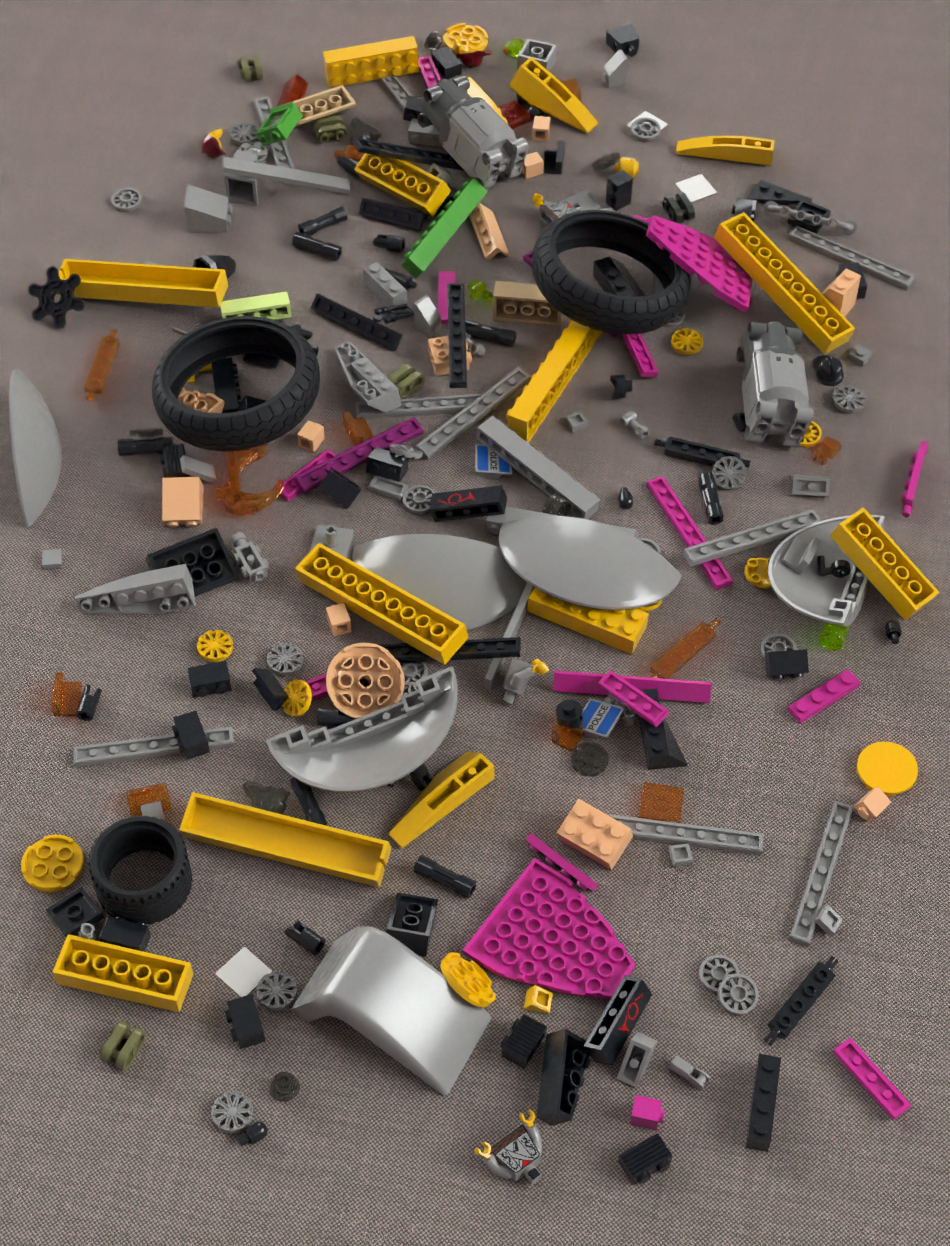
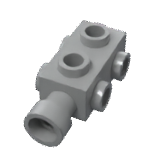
(255, 567)

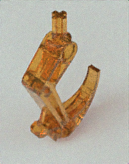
(236, 500)

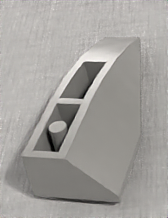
(367, 379)
(142, 593)

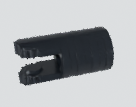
(348, 165)
(390, 242)
(88, 704)
(331, 717)
(418, 774)
(306, 937)

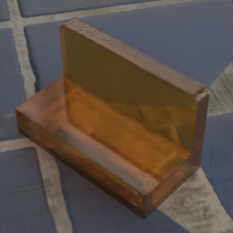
(356, 429)
(65, 696)
(147, 795)

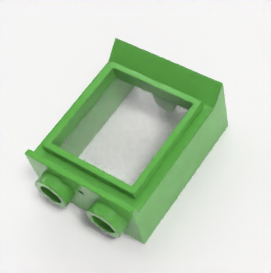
(279, 124)

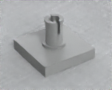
(334, 538)

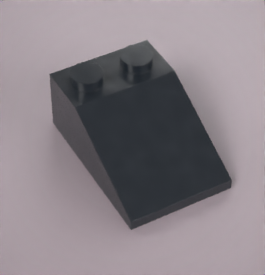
(412, 921)

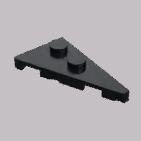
(769, 192)

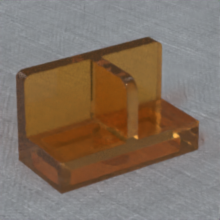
(567, 737)

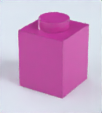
(647, 1112)

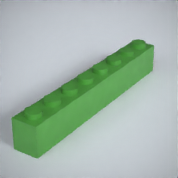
(443, 229)

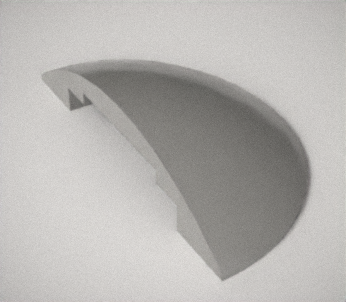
(34, 447)
(586, 562)
(447, 572)
(817, 596)
(375, 746)

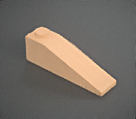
(202, 402)

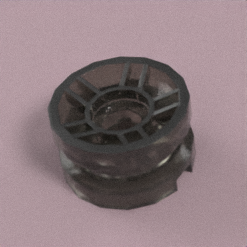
(557, 506)

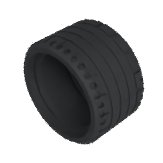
(132, 836)

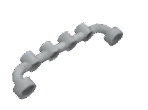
(849, 227)

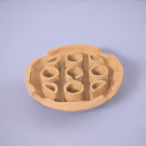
(369, 663)

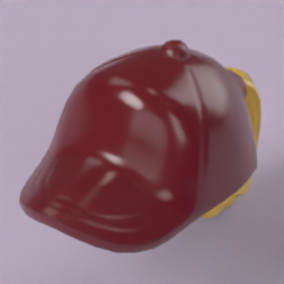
(468, 55)
(211, 144)

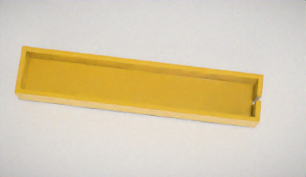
(147, 282)
(285, 839)

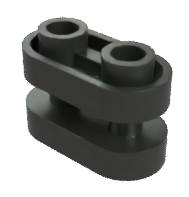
(678, 207)

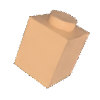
(541, 129)
(532, 165)
(311, 436)
(338, 619)
(872, 804)

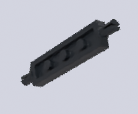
(697, 451)
(801, 1001)

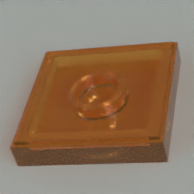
(661, 802)

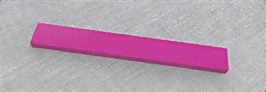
(687, 529)
(667, 688)

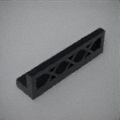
(392, 213)

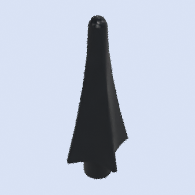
(404, 279)

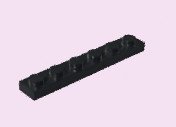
(356, 321)

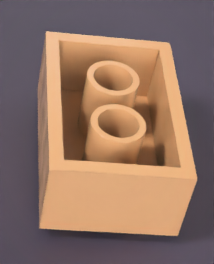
(595, 834)

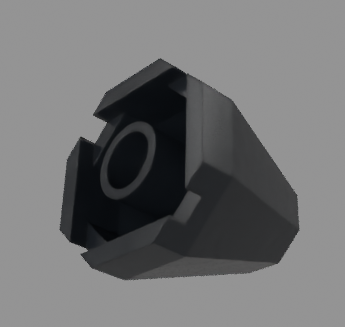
(216, 262)

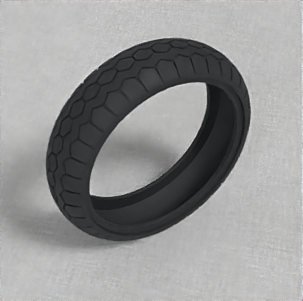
(595, 307)
(242, 428)

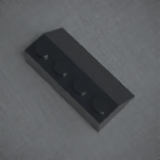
(615, 278)

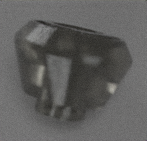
(433, 41)
(284, 1086)

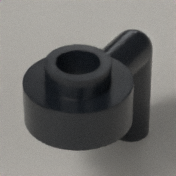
(839, 568)

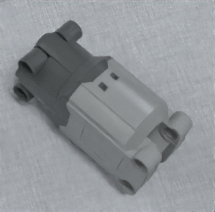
(472, 132)
(774, 384)

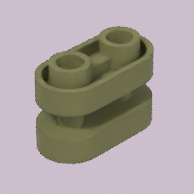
(245, 72)
(329, 129)
(406, 380)
(119, 1035)

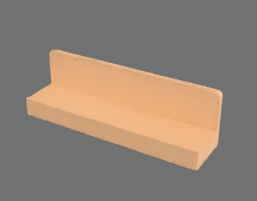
(488, 232)

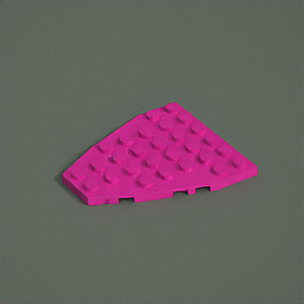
(704, 257)
(550, 938)

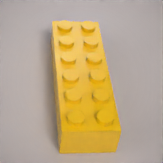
(371, 61)
(404, 182)
(884, 563)
(612, 627)
(123, 973)

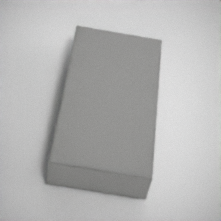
(197, 468)
(387, 488)

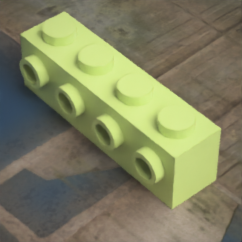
(271, 306)

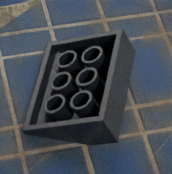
(204, 557)

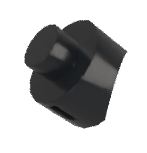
(621, 386)
(569, 713)

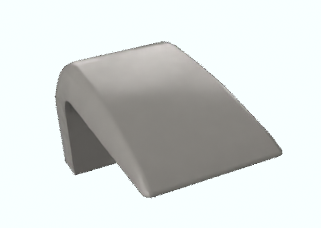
(395, 1004)

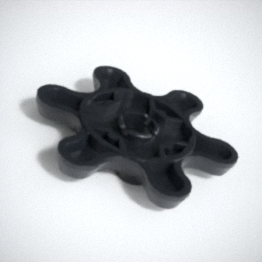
(46, 295)

